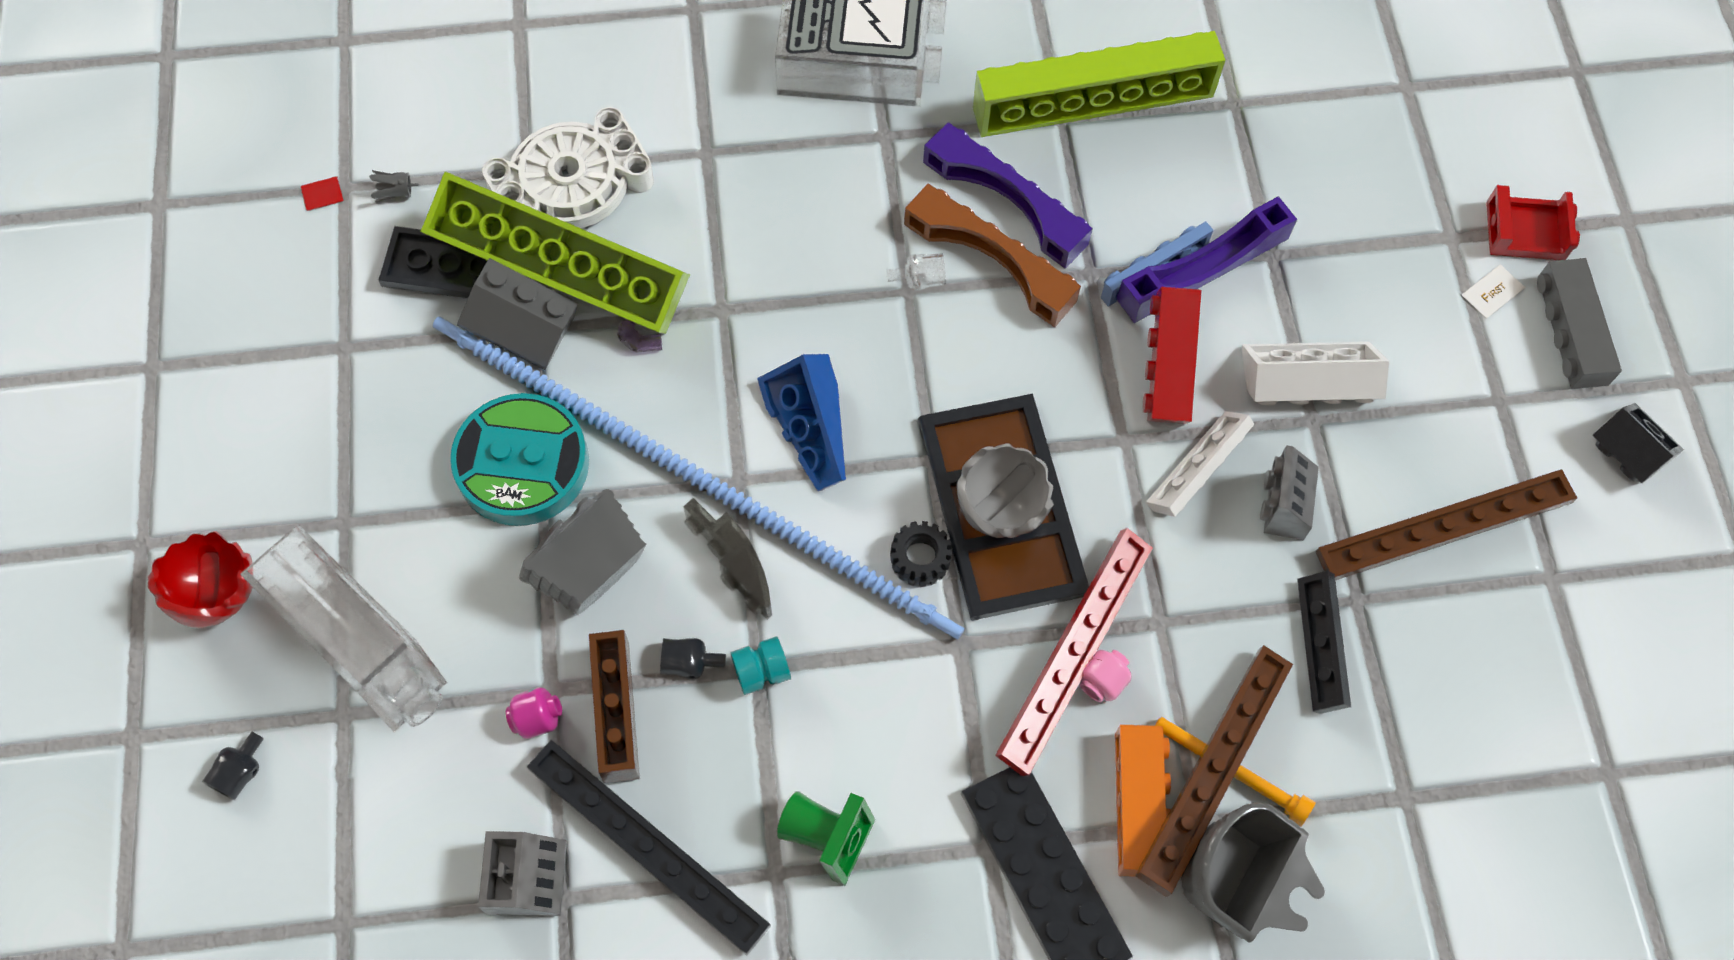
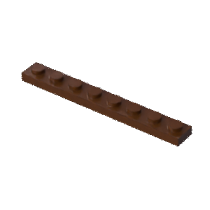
(1446, 525)
(1213, 772)

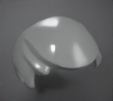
(1004, 491)

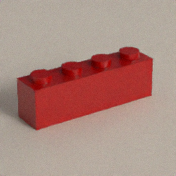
(1173, 355)

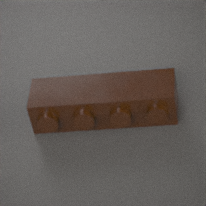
(613, 707)

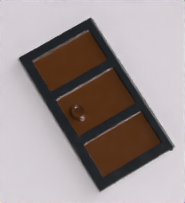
(1005, 571)

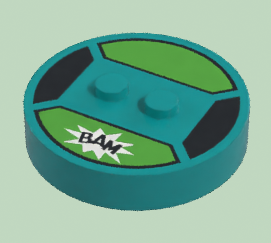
(520, 459)

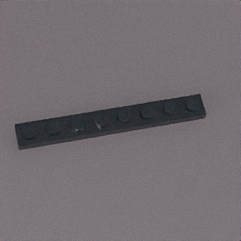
(649, 847)

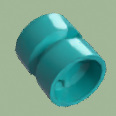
(760, 665)

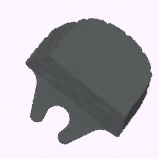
(584, 553)
(1248, 871)

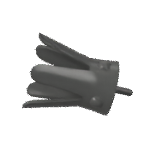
(391, 185)

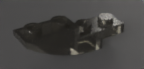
(740, 562)

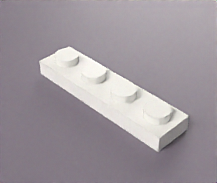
(1200, 463)

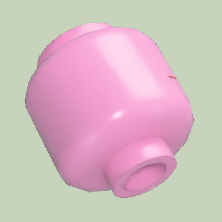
(1106, 675)

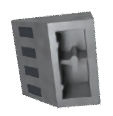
(1290, 495)
(522, 874)

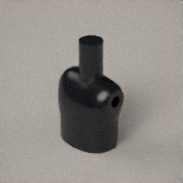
(687, 658)
(234, 768)

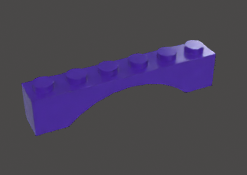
(960, 158)
(1247, 239)

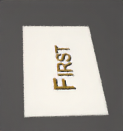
(1493, 291)

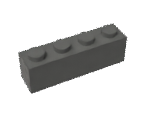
(1578, 323)

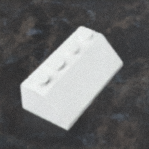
(1315, 372)

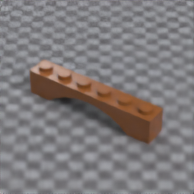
(942, 219)

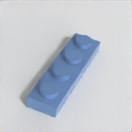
(1188, 242)

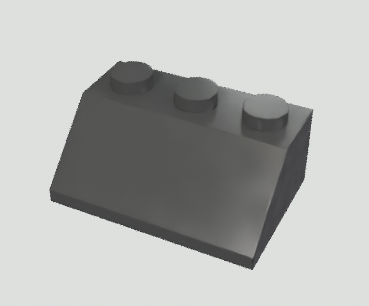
(517, 314)

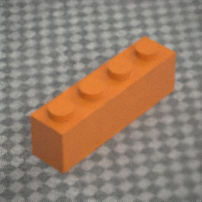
(1139, 792)

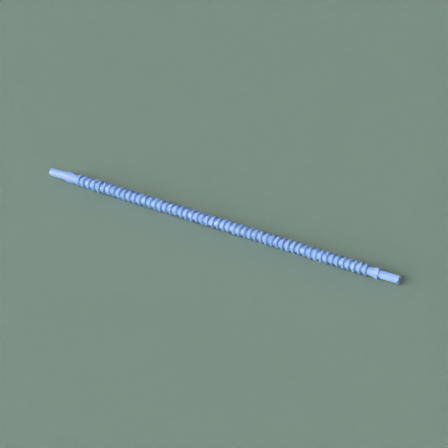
(486, 351)

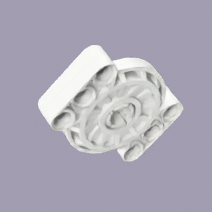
(590, 153)

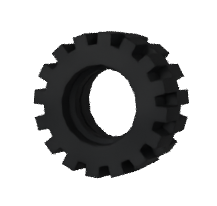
(920, 534)

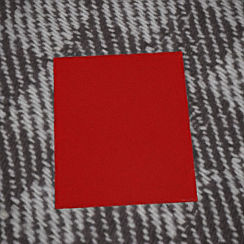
(322, 193)

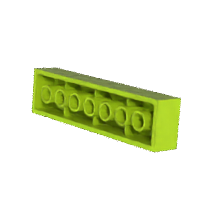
(1097, 83)
(555, 253)

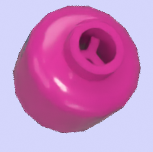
(533, 713)

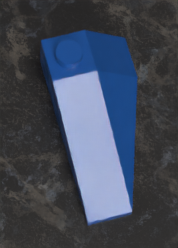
(807, 406)

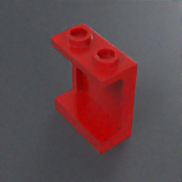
(1531, 226)

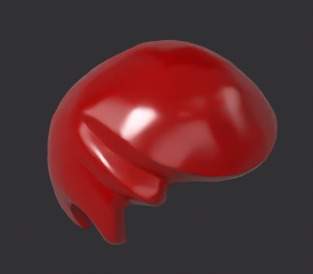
(201, 580)

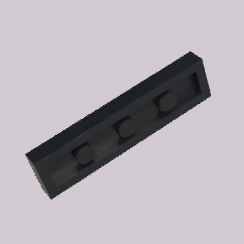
(1324, 642)

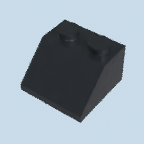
(1636, 443)

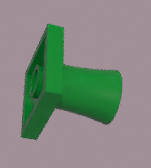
(835, 834)

